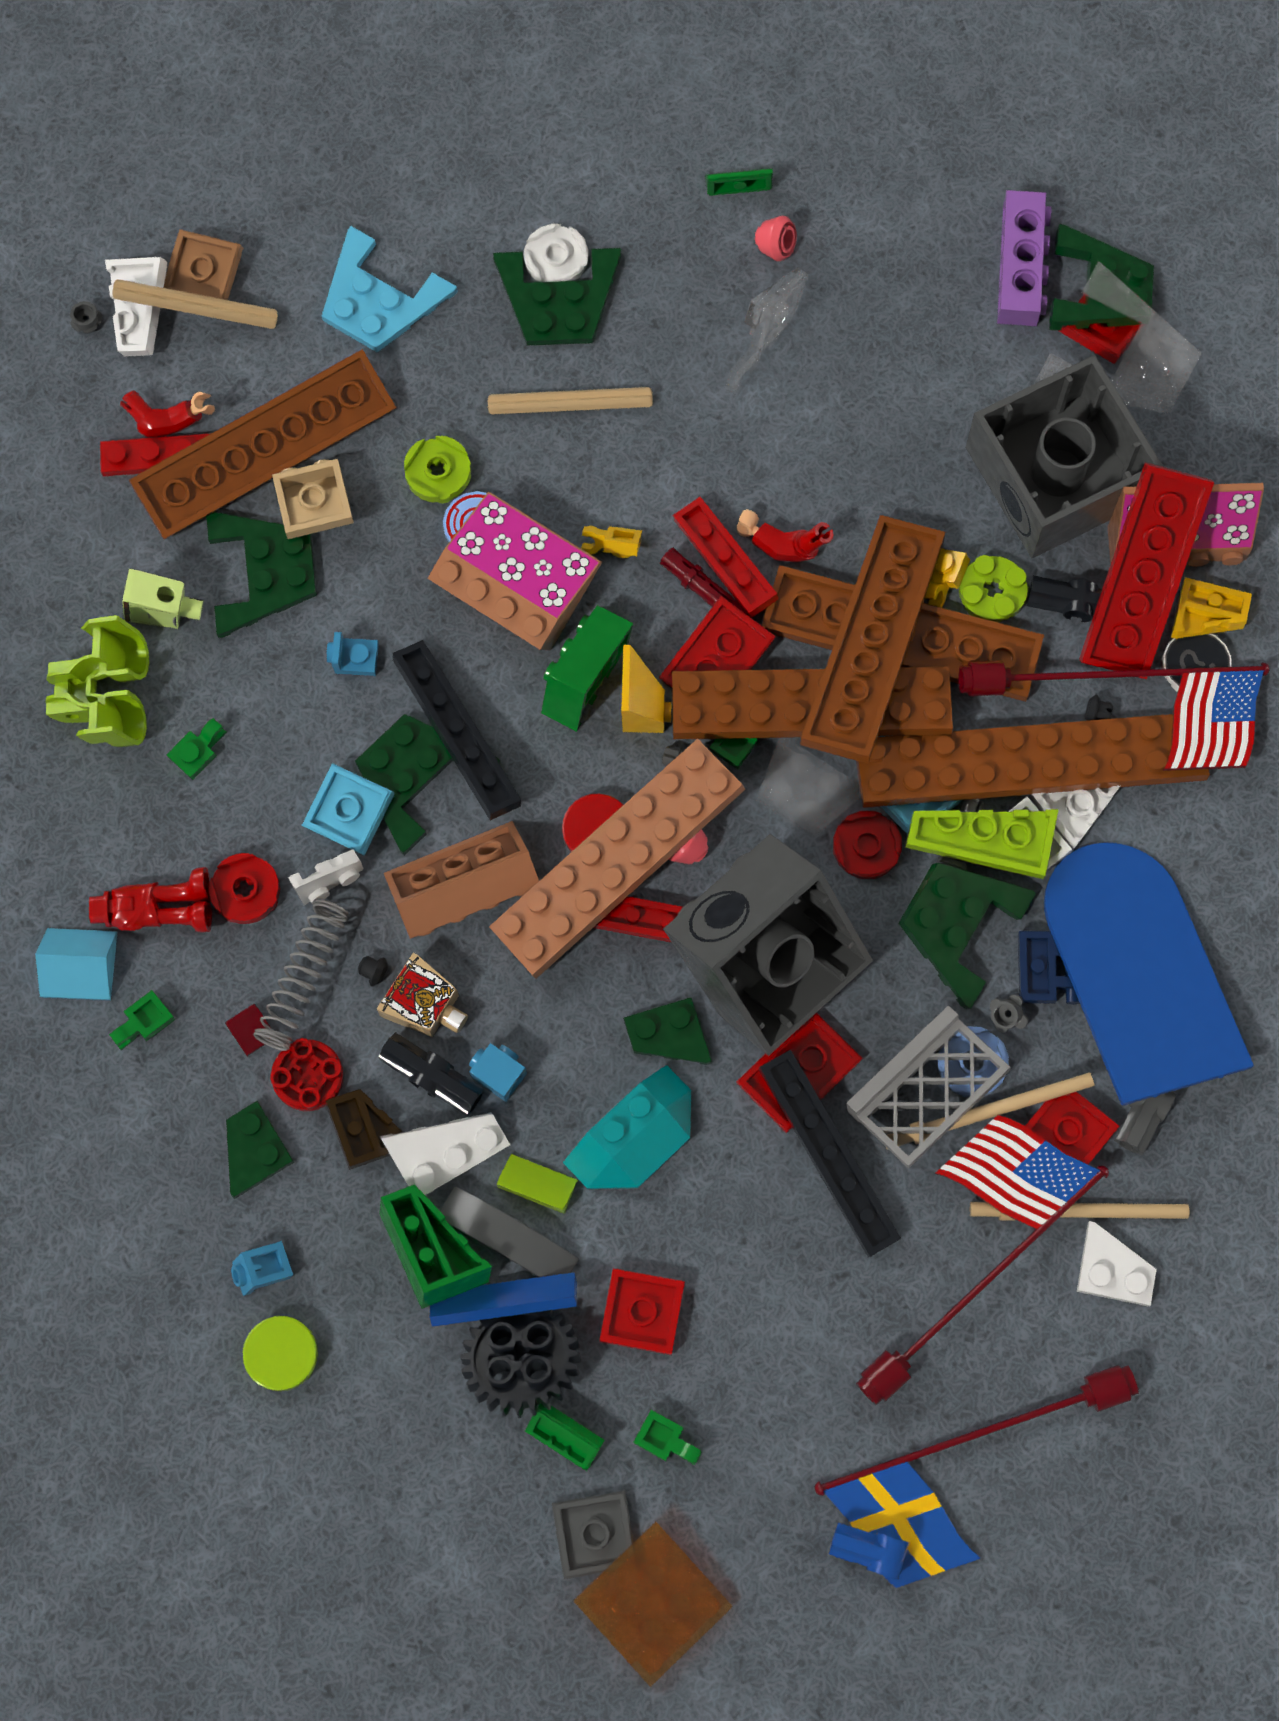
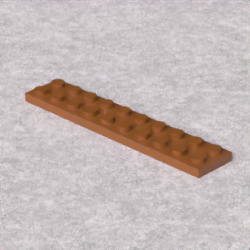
(1020, 761)

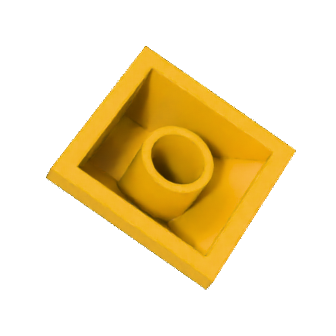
(642, 697)

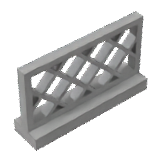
(908, 1063)

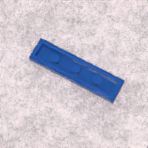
(507, 1299)

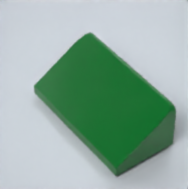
(739, 181)

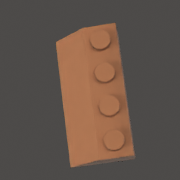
(462, 879)

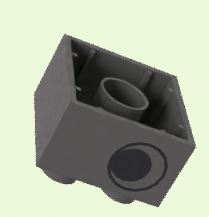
(1059, 454)
(769, 943)

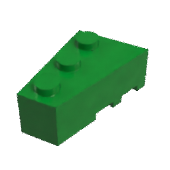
(584, 666)
(429, 1249)

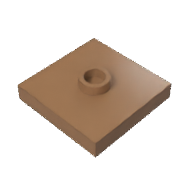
(203, 265)

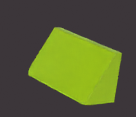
(537, 1183)

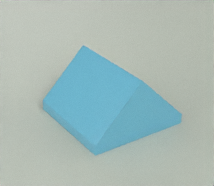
(76, 964)

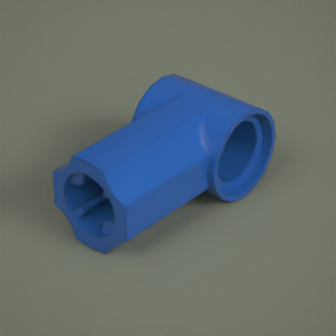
(876, 1551)

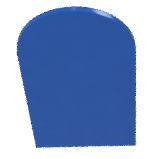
(1140, 973)

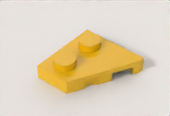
(1209, 609)

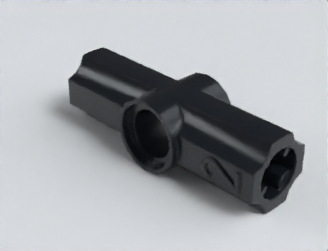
(1072, 598)
(431, 1073)

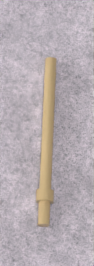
(1005, 1105)
(1099, 1210)

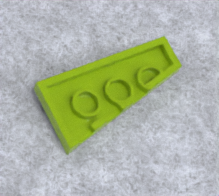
(1000, 840)

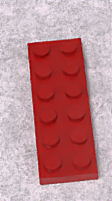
(1146, 569)

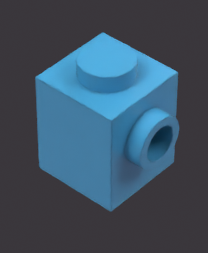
(497, 1070)

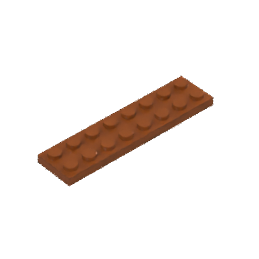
(262, 444)
(814, 607)
(873, 639)
(780, 701)

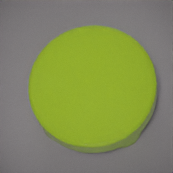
(280, 1353)

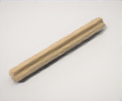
(194, 304)
(570, 400)

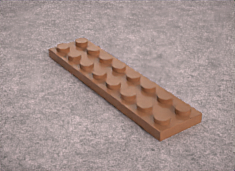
(617, 858)

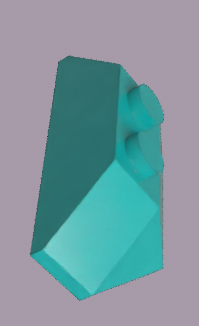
(635, 1135)

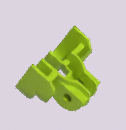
(116, 716)

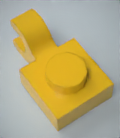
(615, 540)
(947, 574)

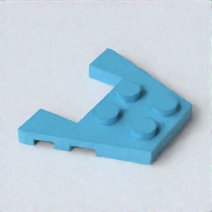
(371, 308)

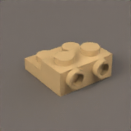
(312, 498)

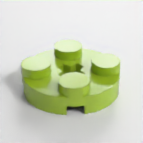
(433, 452)
(998, 570)

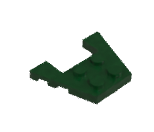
(1129, 269)
(560, 309)
(277, 569)
(405, 763)
(947, 914)

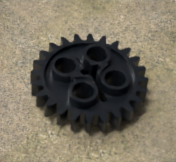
(518, 1388)

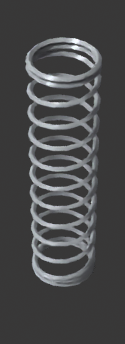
(279, 1040)

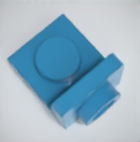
(353, 655)
(261, 1267)

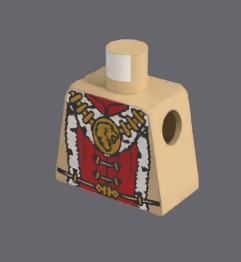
(422, 1000)

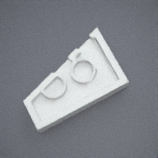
(135, 322)
(1076, 810)
(444, 1151)

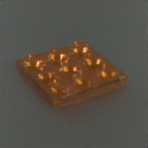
(652, 1603)

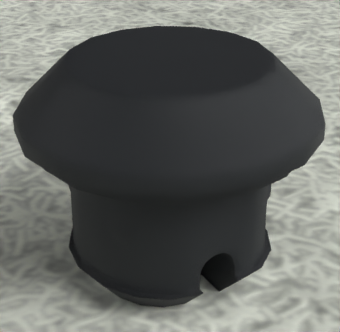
(1098, 709)
(373, 969)

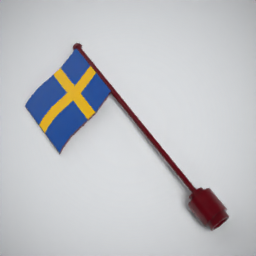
(901, 1505)

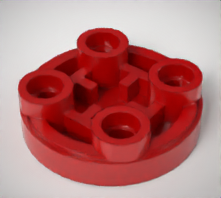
(586, 816)
(307, 1075)

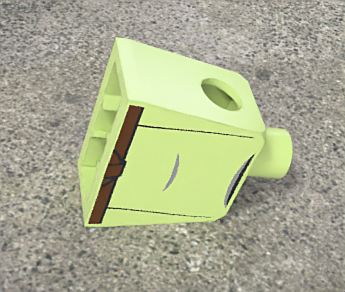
(157, 600)

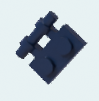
(1038, 969)

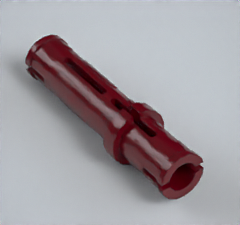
(694, 578)

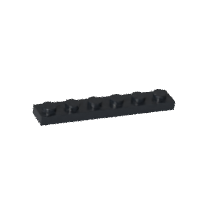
(456, 730)
(829, 1153)

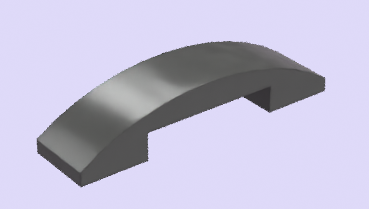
(506, 1235)

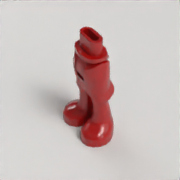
(137, 905)

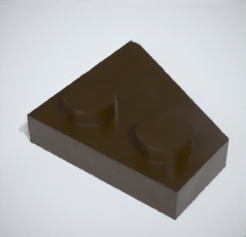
(359, 1127)

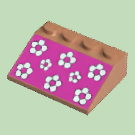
(1225, 528)
(515, 571)

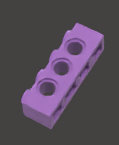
(1020, 211)

